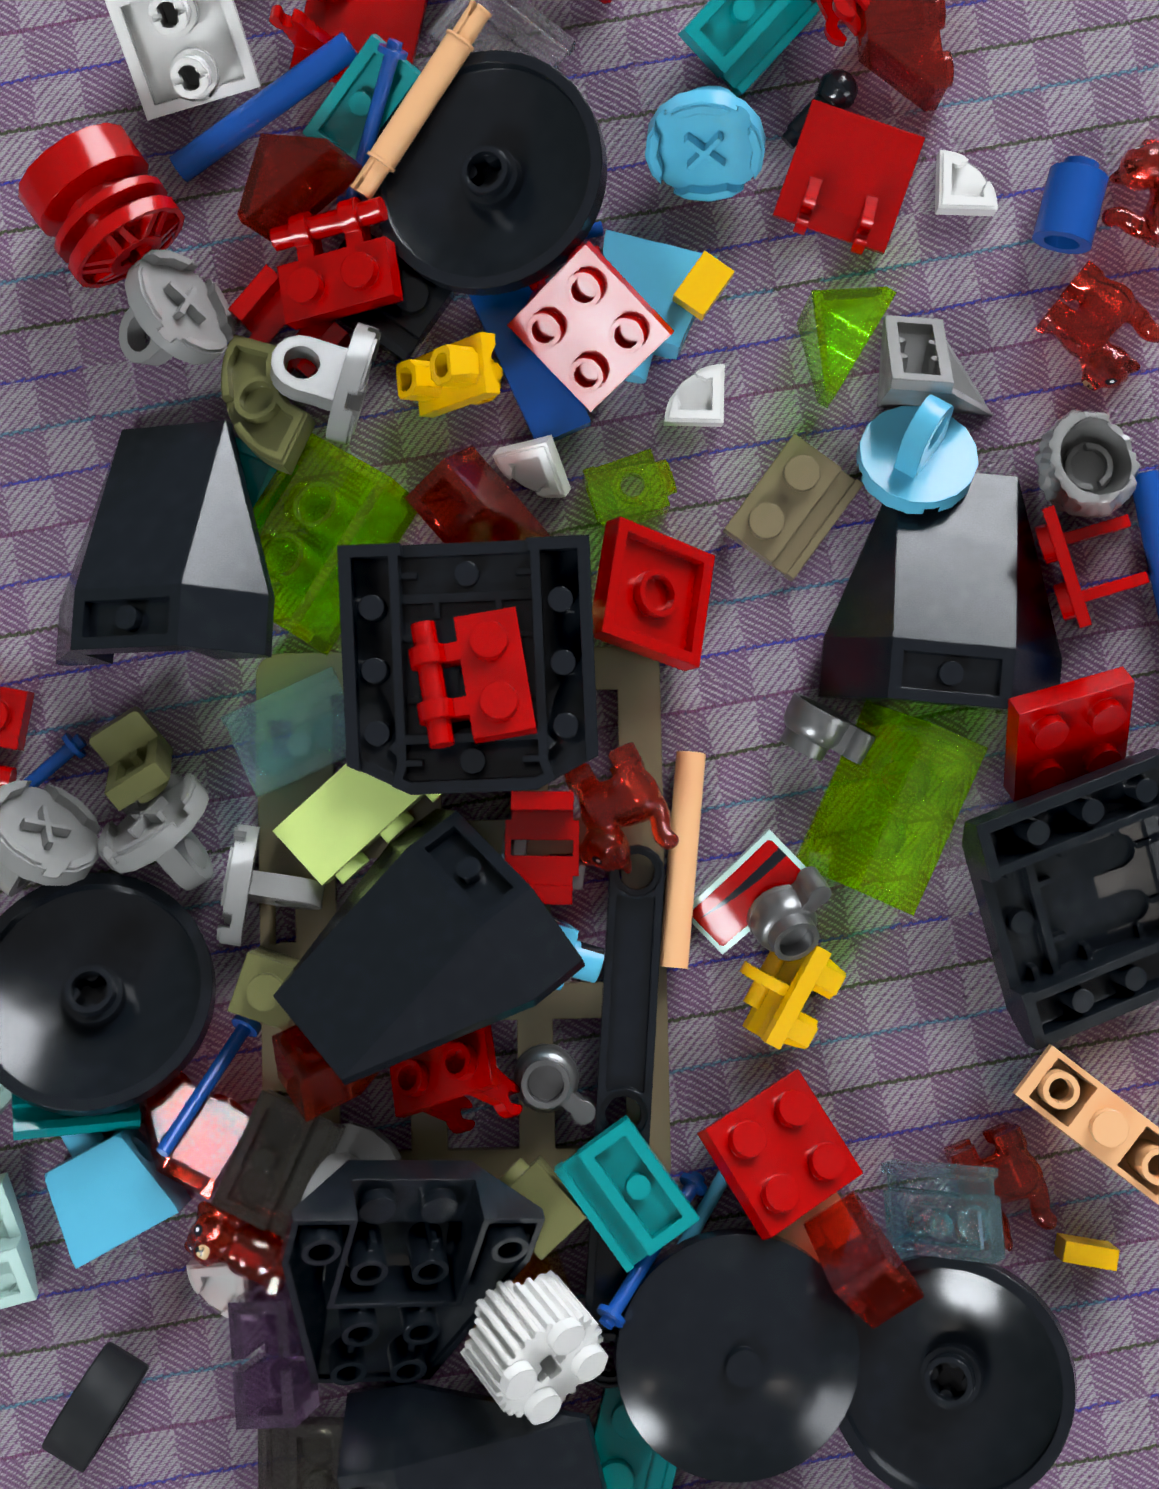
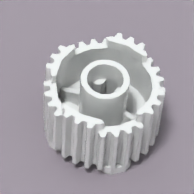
(533, 1346)

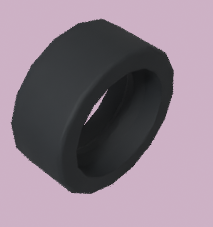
(95, 1406)

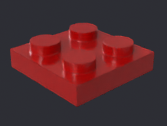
(652, 594)
(1066, 731)
(780, 1154)

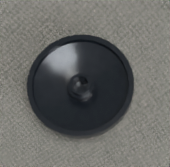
(497, 178)
(100, 994)
(736, 1356)
(963, 1383)

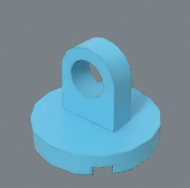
(705, 144)
(917, 457)

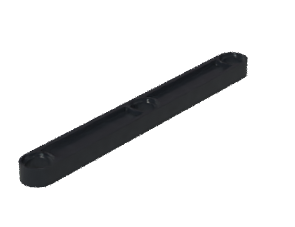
(625, 1044)

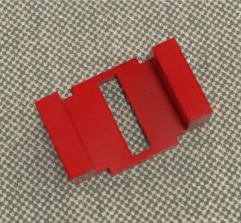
(262, 314)
(544, 817)

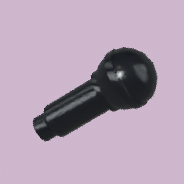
(836, 89)

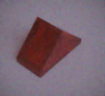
(293, 178)
(861, 1261)

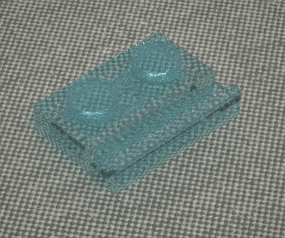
(290, 732)
(943, 1210)

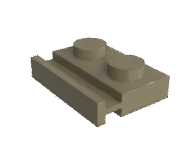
(792, 507)

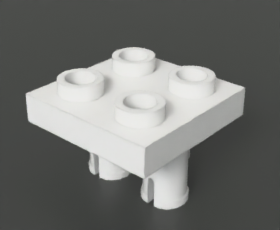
(183, 52)

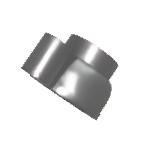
(816, 728)
(787, 917)
(550, 1082)

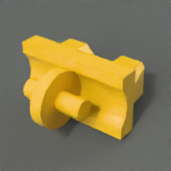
(451, 376)
(781, 992)

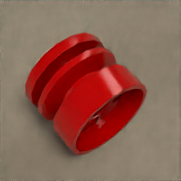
(99, 203)

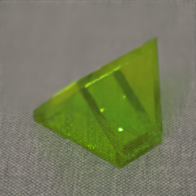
(835, 331)

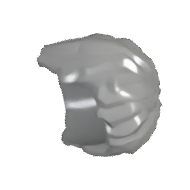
(1086, 465)

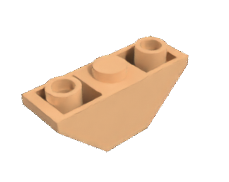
(1094, 1119)

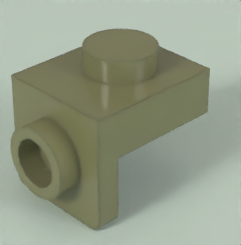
(136, 758)

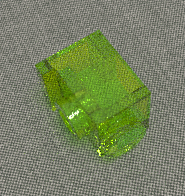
(610, 501)

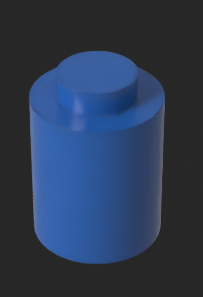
(1071, 206)

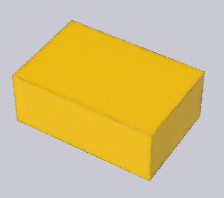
(703, 285)
(1086, 1251)

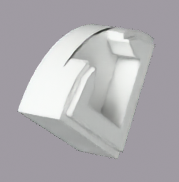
(962, 187)
(698, 399)
(534, 466)
(216, 1284)

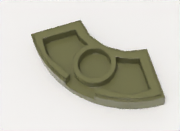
(257, 410)

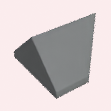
(921, 363)

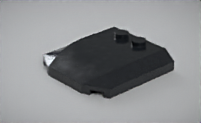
(399, 584)
(1072, 898)

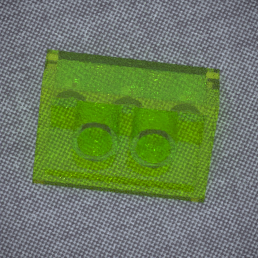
(305, 517)
(893, 813)

